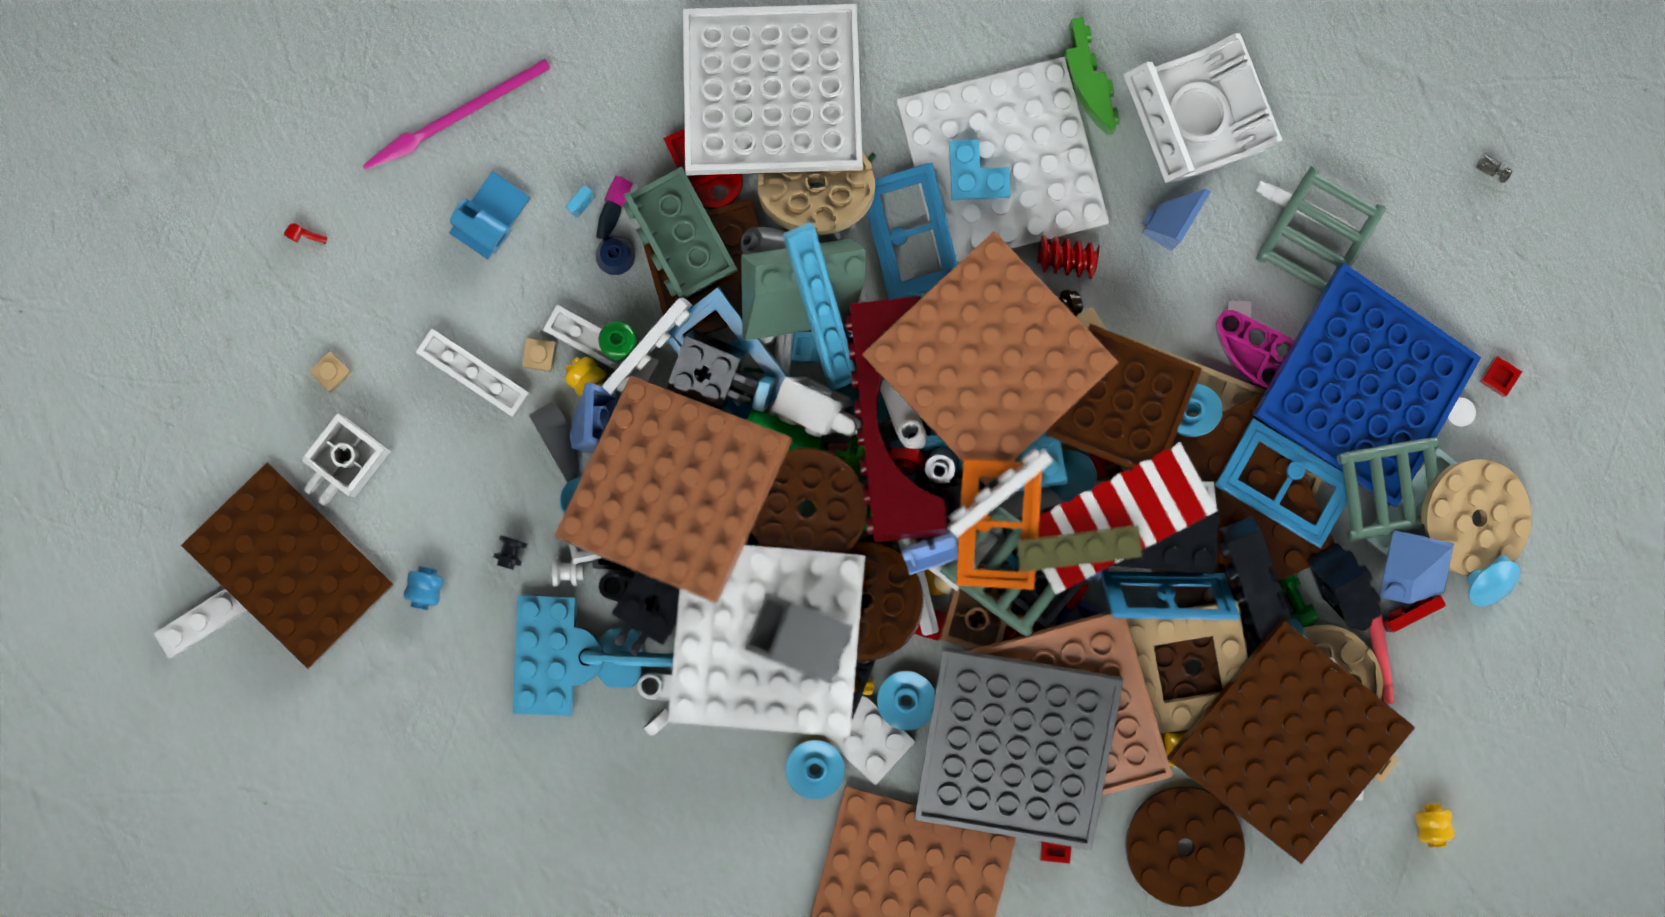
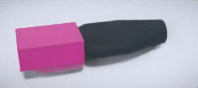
(612, 207)

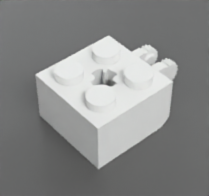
(815, 407)
(326, 459)

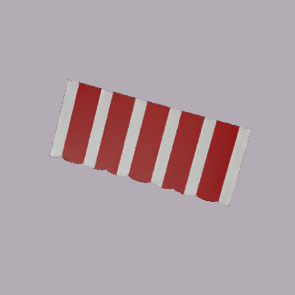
(1155, 495)

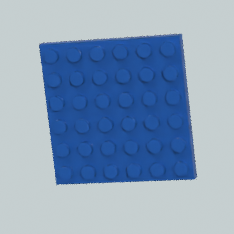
(1365, 378)

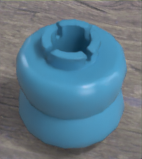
(423, 588)

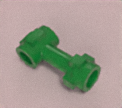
(1304, 614)

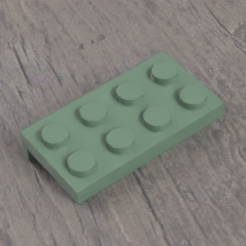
(679, 234)

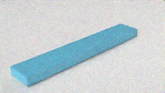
(820, 305)

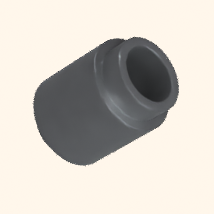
(944, 457)

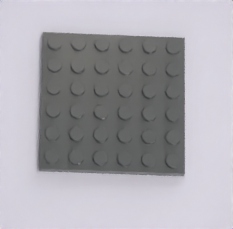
(1018, 748)

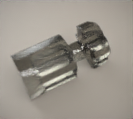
(1491, 167)

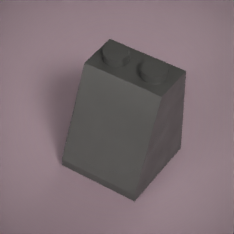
(799, 638)

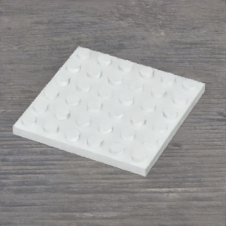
(772, 89)
(1022, 123)
(731, 687)

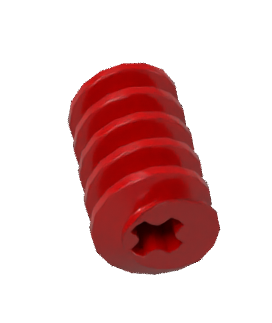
(1067, 257)

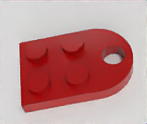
(704, 184)

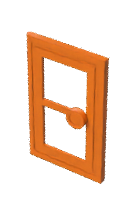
(1029, 526)

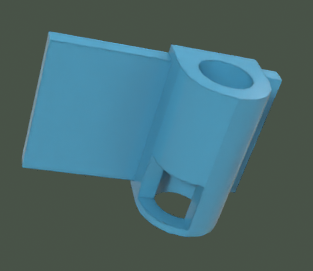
(487, 218)

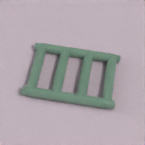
(1298, 203)
(1374, 456)
(1000, 607)

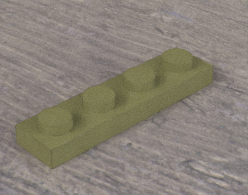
(1079, 548)

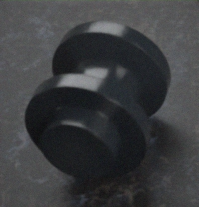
(509, 553)

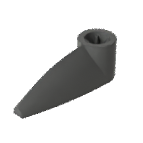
(555, 434)

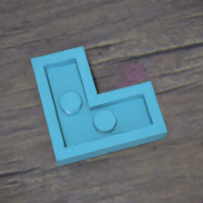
(970, 180)

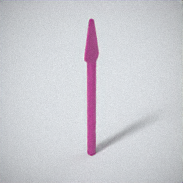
(408, 142)

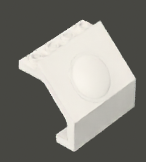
(1203, 109)

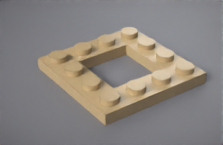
(1230, 653)

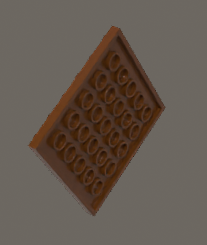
(1263, 473)
(1291, 741)

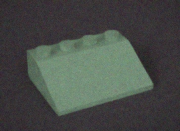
(772, 295)

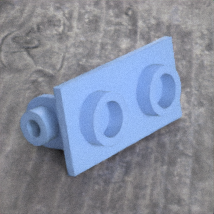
(931, 553)

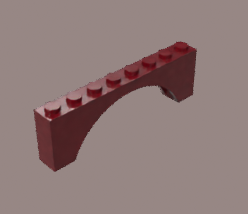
(896, 503)

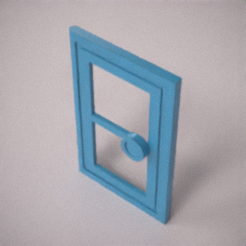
(883, 238)
(718, 301)
(1301, 460)
(1218, 582)

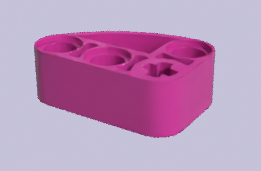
(1246, 357)

